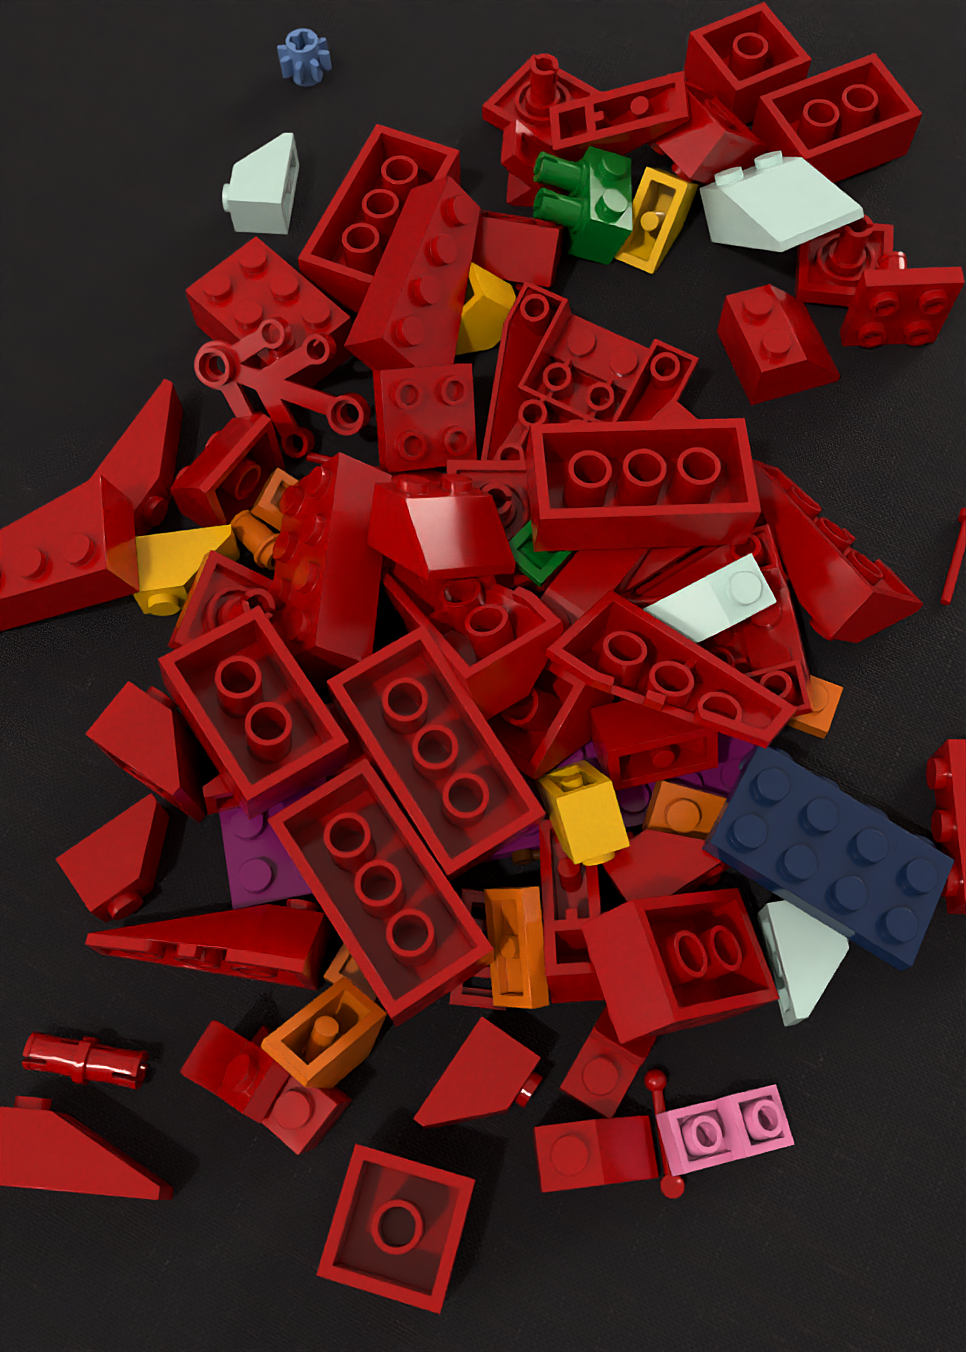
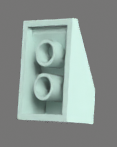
(775, 204)

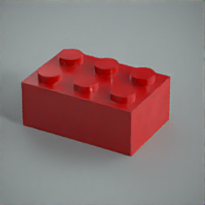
(840, 119)
(259, 286)
(254, 711)
(677, 962)

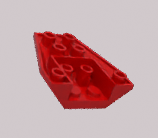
(573, 372)
(763, 645)

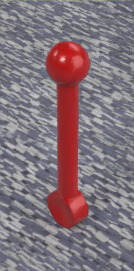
(656, 1081)

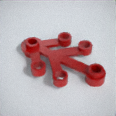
(274, 386)

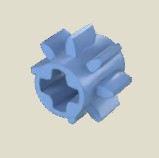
(304, 57)

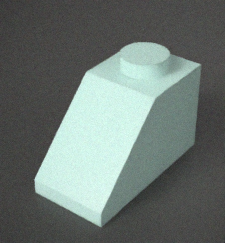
(263, 188)
(715, 601)
(800, 957)

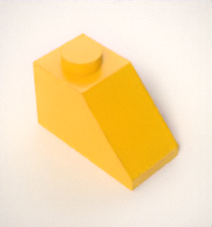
(656, 218)
(484, 311)
(171, 562)
(583, 812)

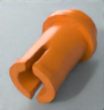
(255, 538)

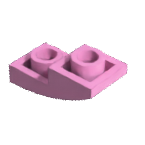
(724, 1130)

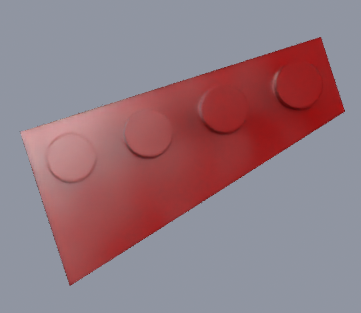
(420, 283)
(68, 555)

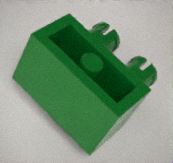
(595, 205)

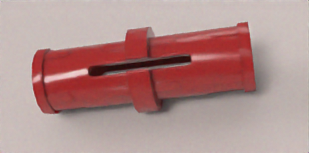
(85, 1060)

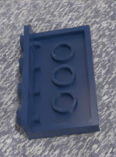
(830, 855)

